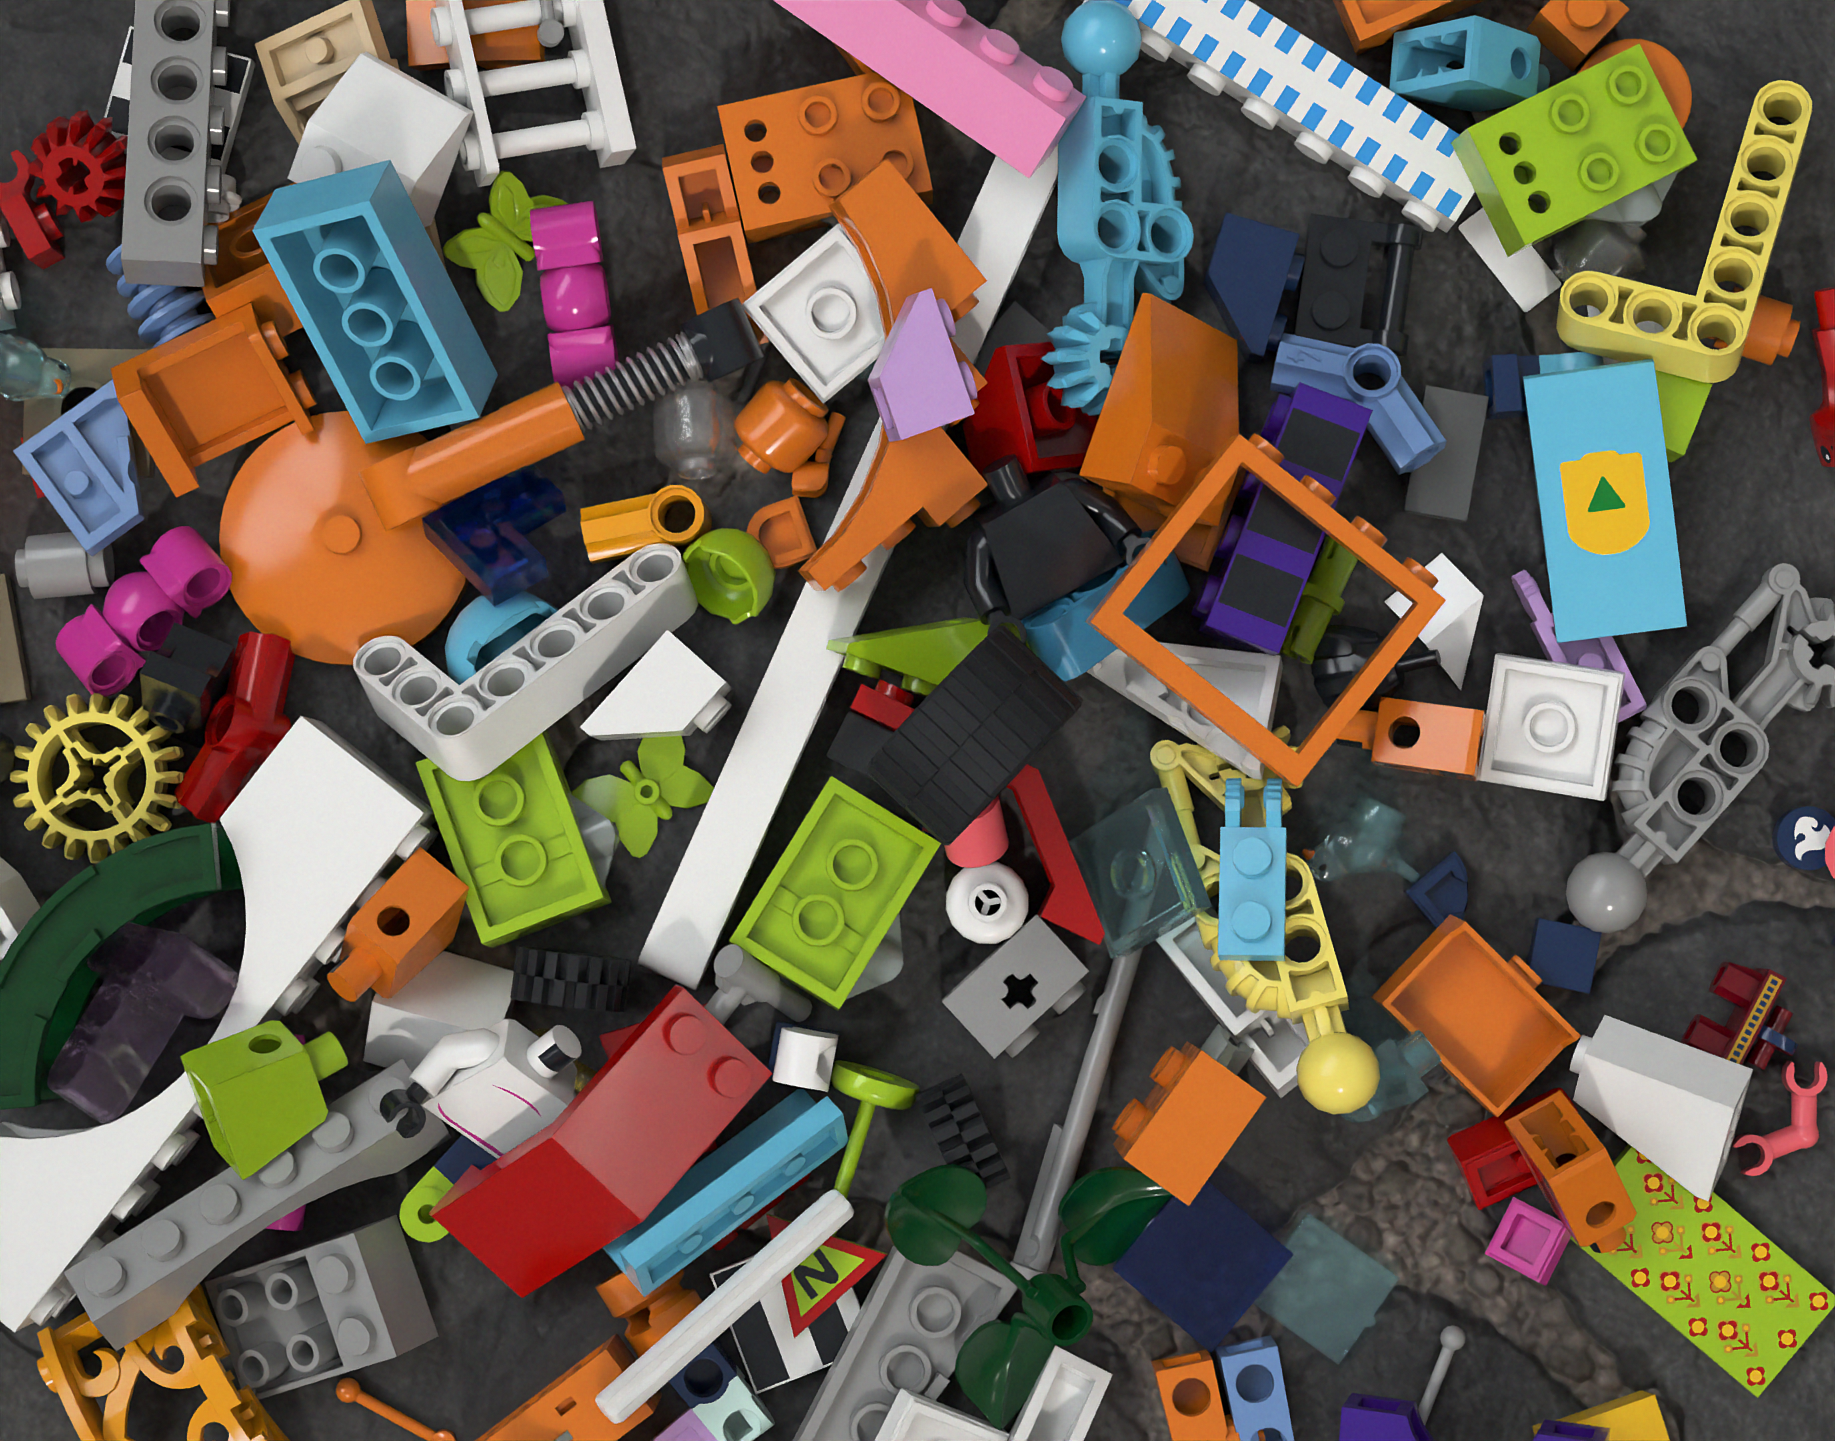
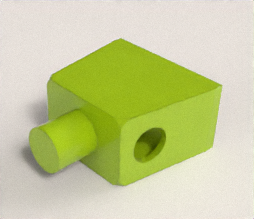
(261, 1091)

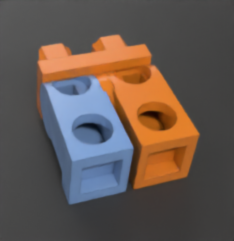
(1252, 1390)

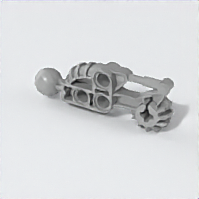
(1610, 888)

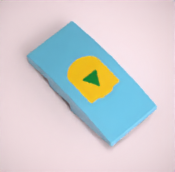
(1605, 500)

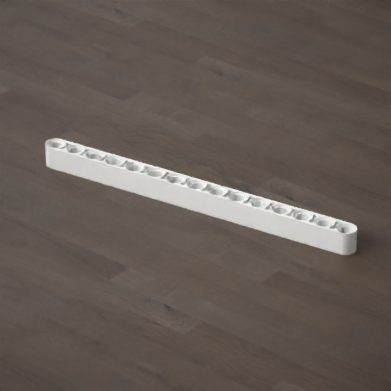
(802, 666)

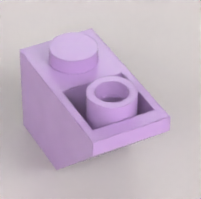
(917, 372)

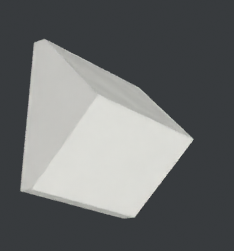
(440, 1000)

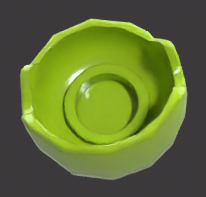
(730, 573)

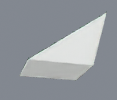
(1455, 622)

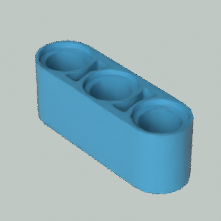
(1070, 644)

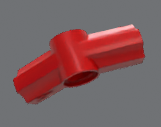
(241, 726)

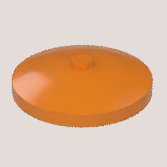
(315, 553)

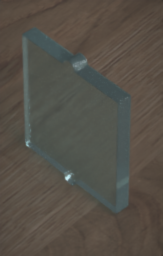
(1326, 1289)

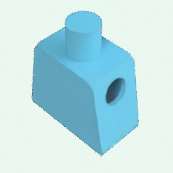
(1496, 59)

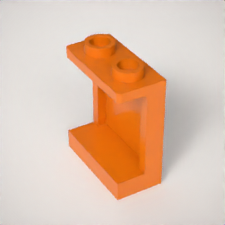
(211, 393)

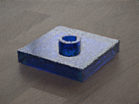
(1203, 1263)

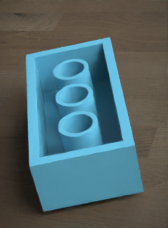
(376, 302)

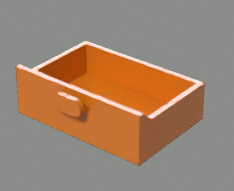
(1476, 1013)

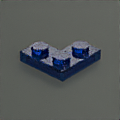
(487, 528)

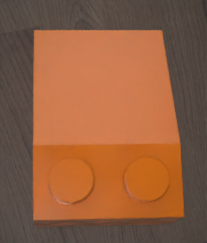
(1166, 411)

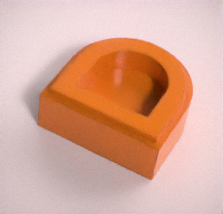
(783, 532)

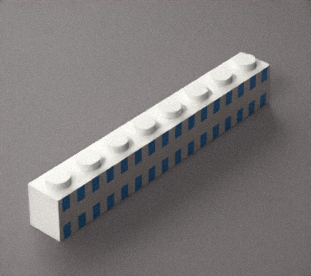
(1315, 98)

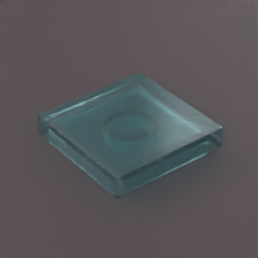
(1140, 872)

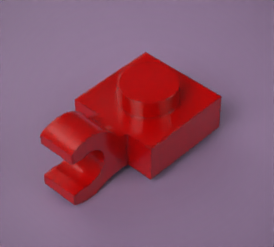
(31, 223)

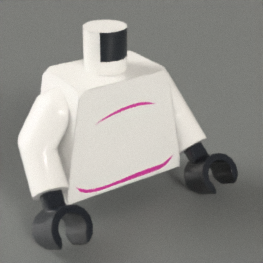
(490, 1084)

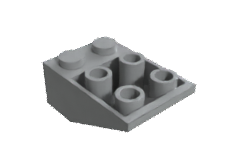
(322, 1309)

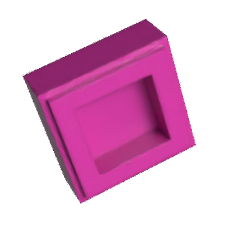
(1529, 1241)

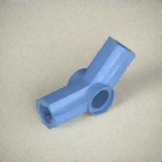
(1397, 419)

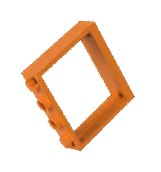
(1356, 537)

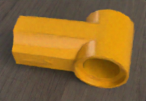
(627, 525)

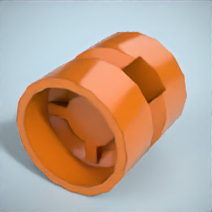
(650, 1315)

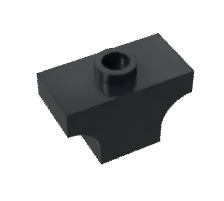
(185, 682)

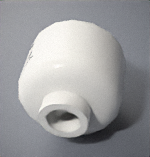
(978, 925)

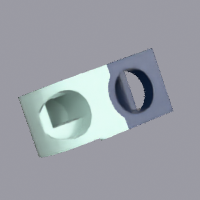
(721, 1396)

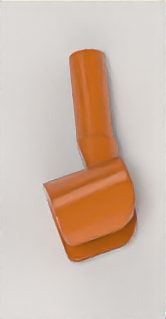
(812, 477)

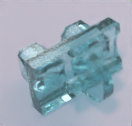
(1400, 1074)

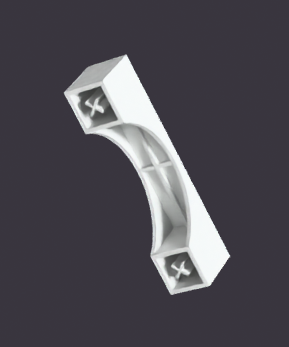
(312, 847)

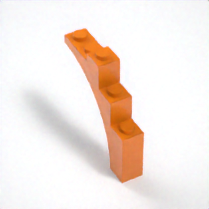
(927, 473)

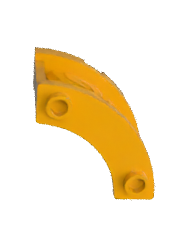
(203, 1347)

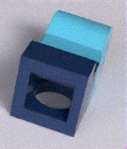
(1505, 374)

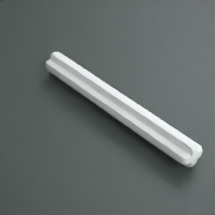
(724, 1306)

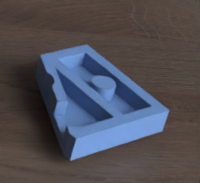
(89, 469)

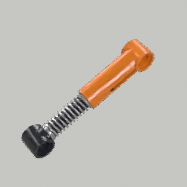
(555, 417)

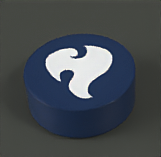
(1801, 837)

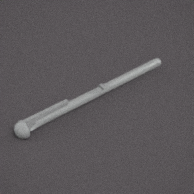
(1068, 1141)

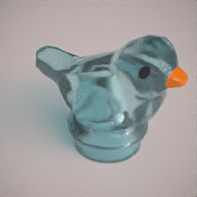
(29, 371)
(1361, 844)

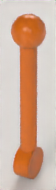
(349, 1390)

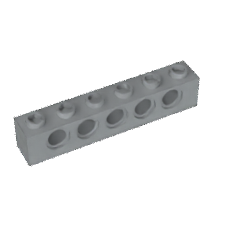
(155, 248)

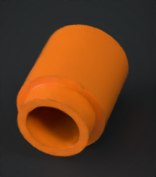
(1770, 332)

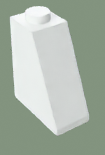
(1662, 1099)

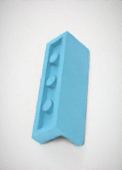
(730, 1188)

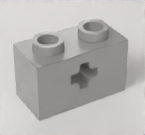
(979, 995)

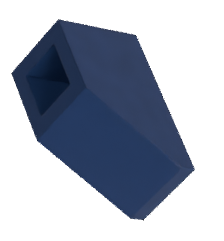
(1247, 281)

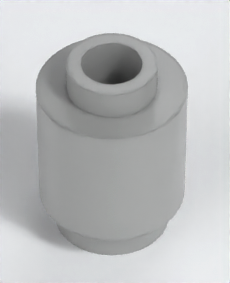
(61, 567)

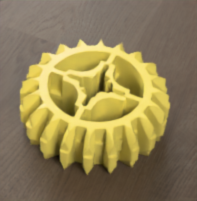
(71, 794)

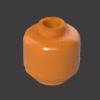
(781, 426)

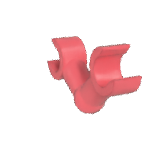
(1803, 1129)

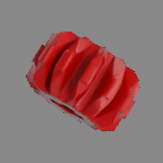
(65, 179)

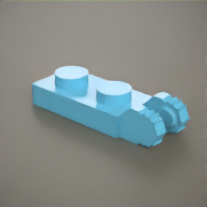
(1252, 879)

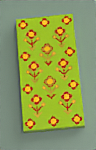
(1713, 1276)

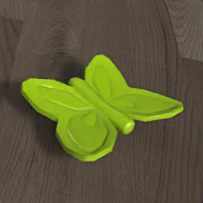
(500, 235)
(648, 793)

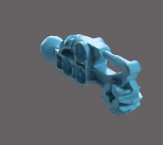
(1125, 200)

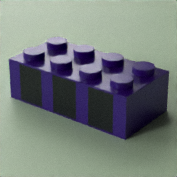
(1272, 543)

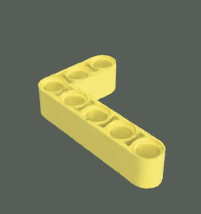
(1730, 258)

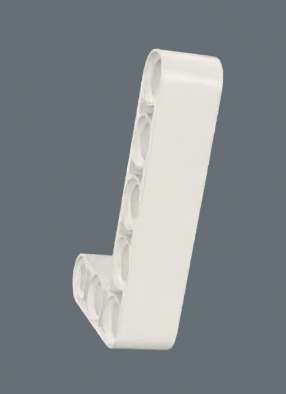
(535, 680)

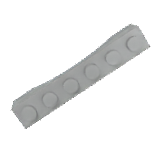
(159, 1262)

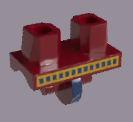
(1754, 996)

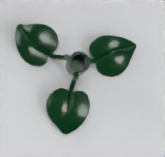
(1005, 1358)

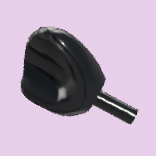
(1344, 653)

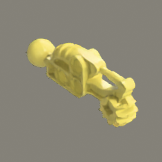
(1335, 1068)

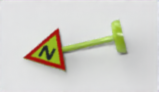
(839, 1262)

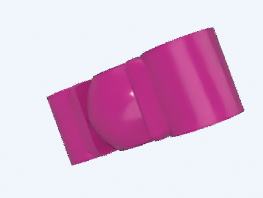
(574, 291)
(142, 609)

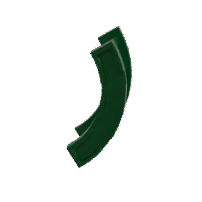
(46, 965)

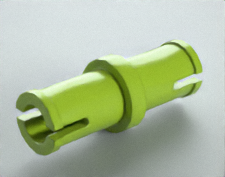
(1319, 601)

